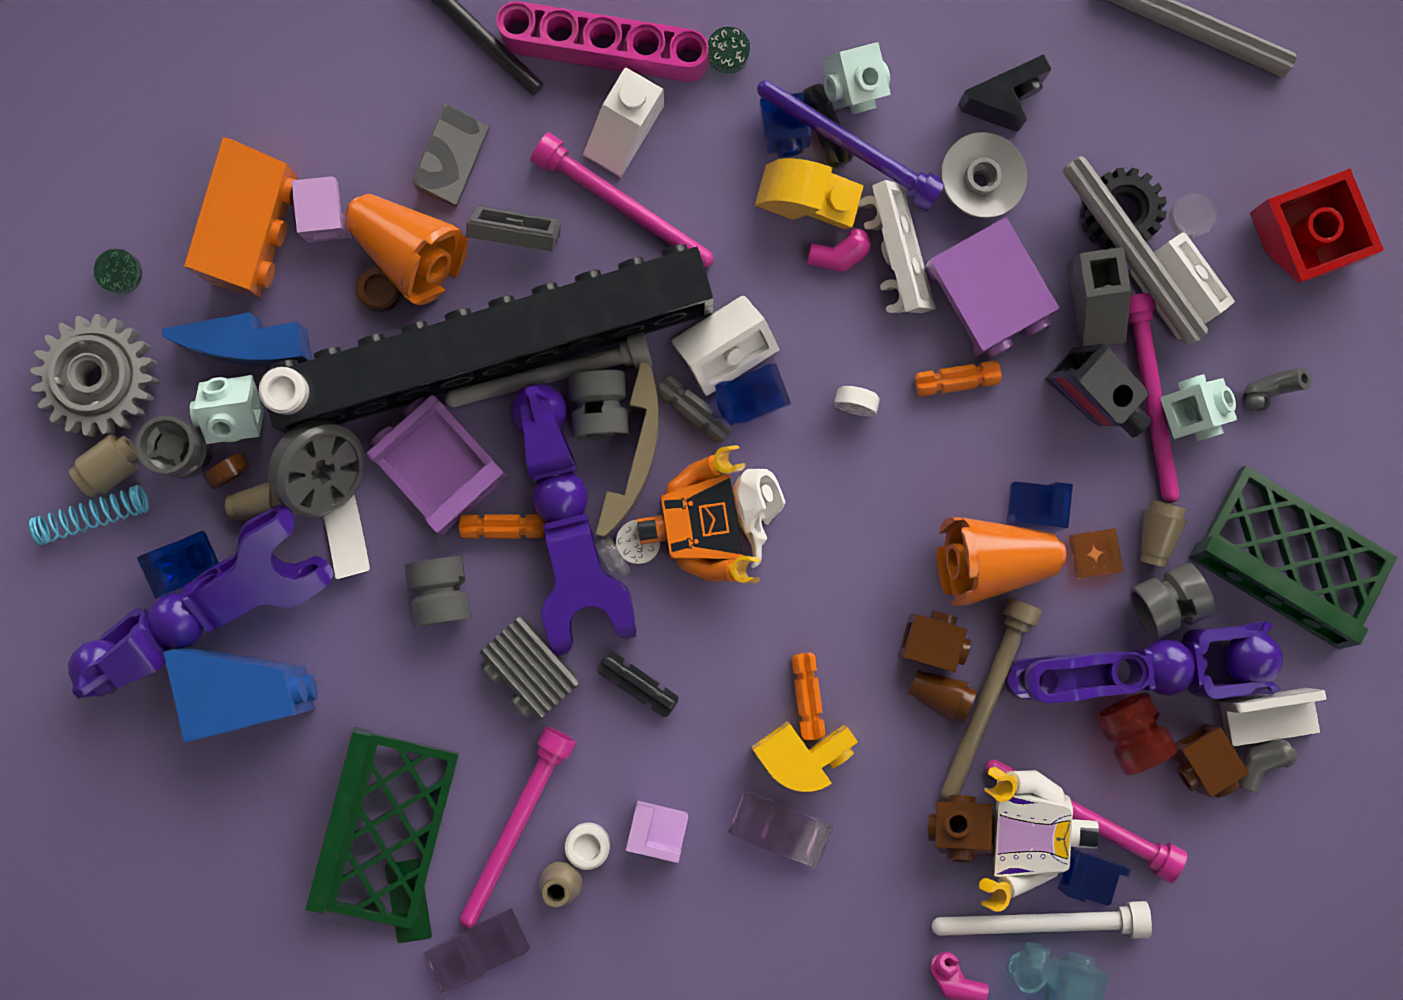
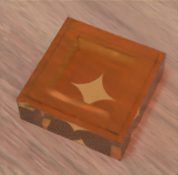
(1096, 553)

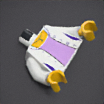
(1031, 834)

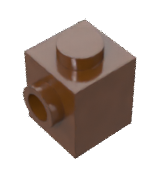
(935, 641)
(1209, 762)

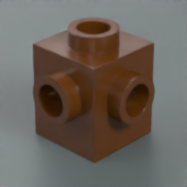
(975, 840)

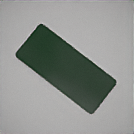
(400, 904)

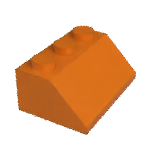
(241, 220)

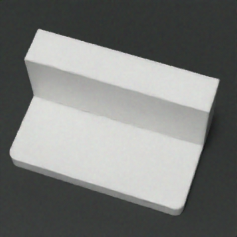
(1193, 278)
(726, 344)
(1271, 716)

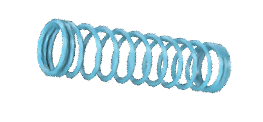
(140, 507)

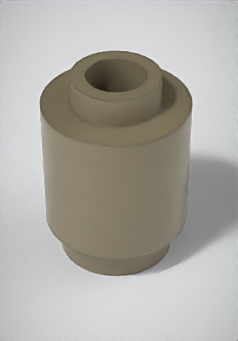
(105, 465)

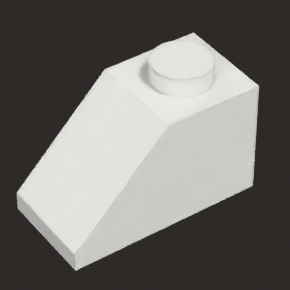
(624, 122)

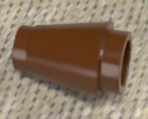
(943, 695)

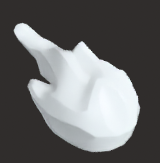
(756, 500)

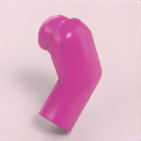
(843, 255)
(952, 981)

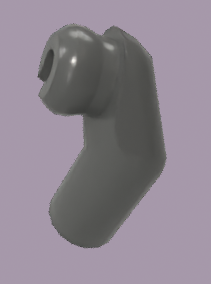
(1265, 758)

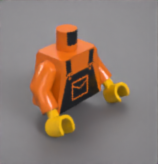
(701, 521)

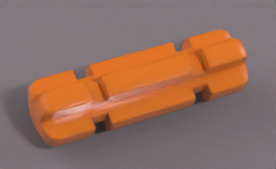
(958, 378)
(501, 526)
(808, 696)

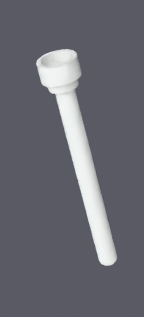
(1130, 919)

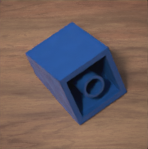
(234, 691)

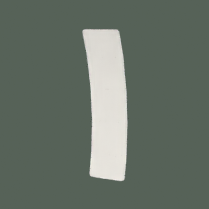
(346, 538)

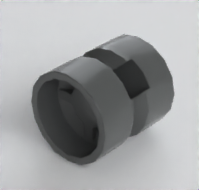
(602, 389)
(173, 447)
(437, 591)
(1178, 598)

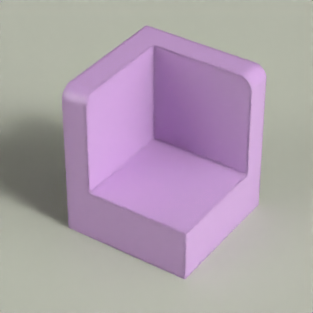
(318, 210)
(657, 831)

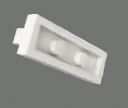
(899, 248)

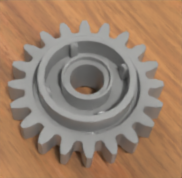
(69, 366)

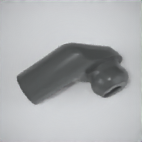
(1283, 382)

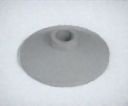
(995, 160)

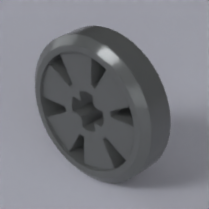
(296, 459)

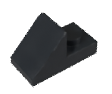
(997, 97)

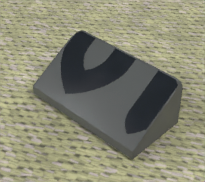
(450, 155)

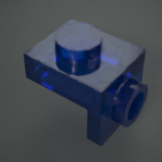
(783, 132)
(752, 395)
(177, 563)

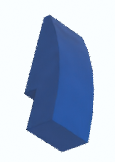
(243, 340)

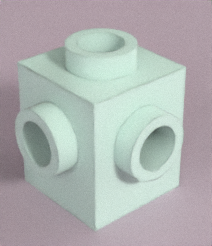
(856, 78)
(1199, 408)
(227, 409)

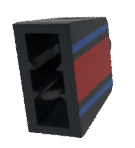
(1101, 388)

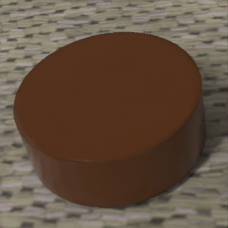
(376, 290)
(226, 471)

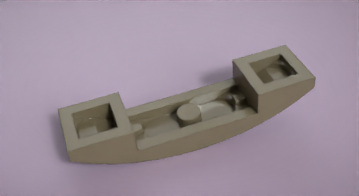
(618, 506)

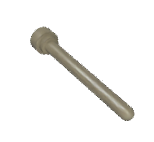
(1018, 620)

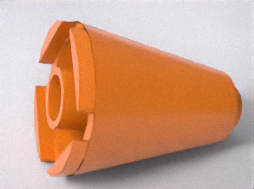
(407, 245)
(994, 558)

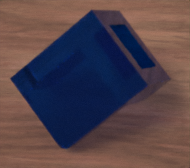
(1040, 505)
(1091, 877)

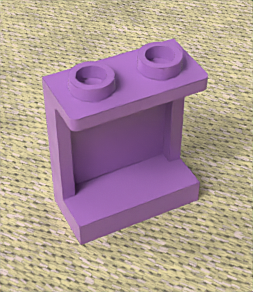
(993, 288)
(436, 463)

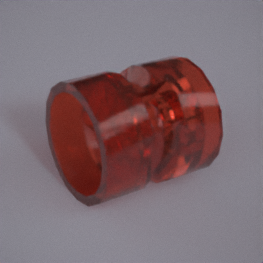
(1137, 735)

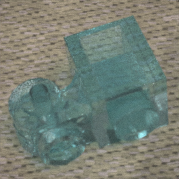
(1065, 977)

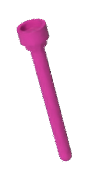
(553, 156)
(1140, 315)
(553, 749)
(1165, 860)

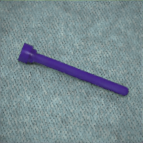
(921, 187)

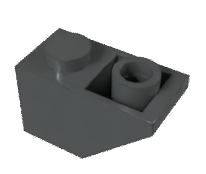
(1100, 296)

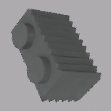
(529, 668)

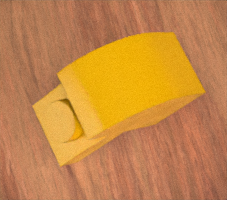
(810, 189)
(800, 767)

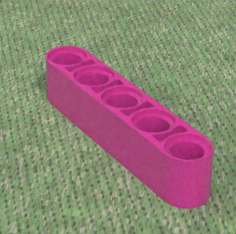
(587, 27)

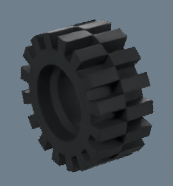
(1143, 194)

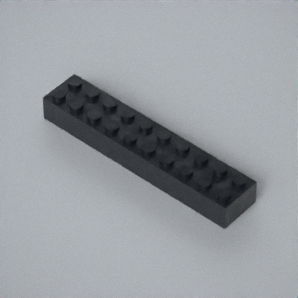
(502, 338)

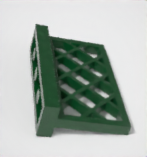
(1286, 593)
(343, 822)

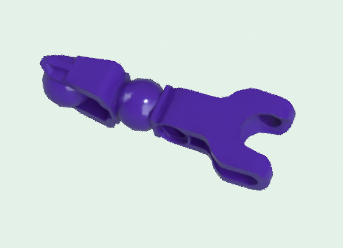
(560, 501)
(211, 600)
(1161, 667)

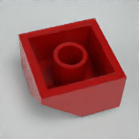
(1317, 228)

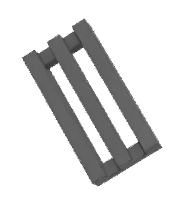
(513, 228)

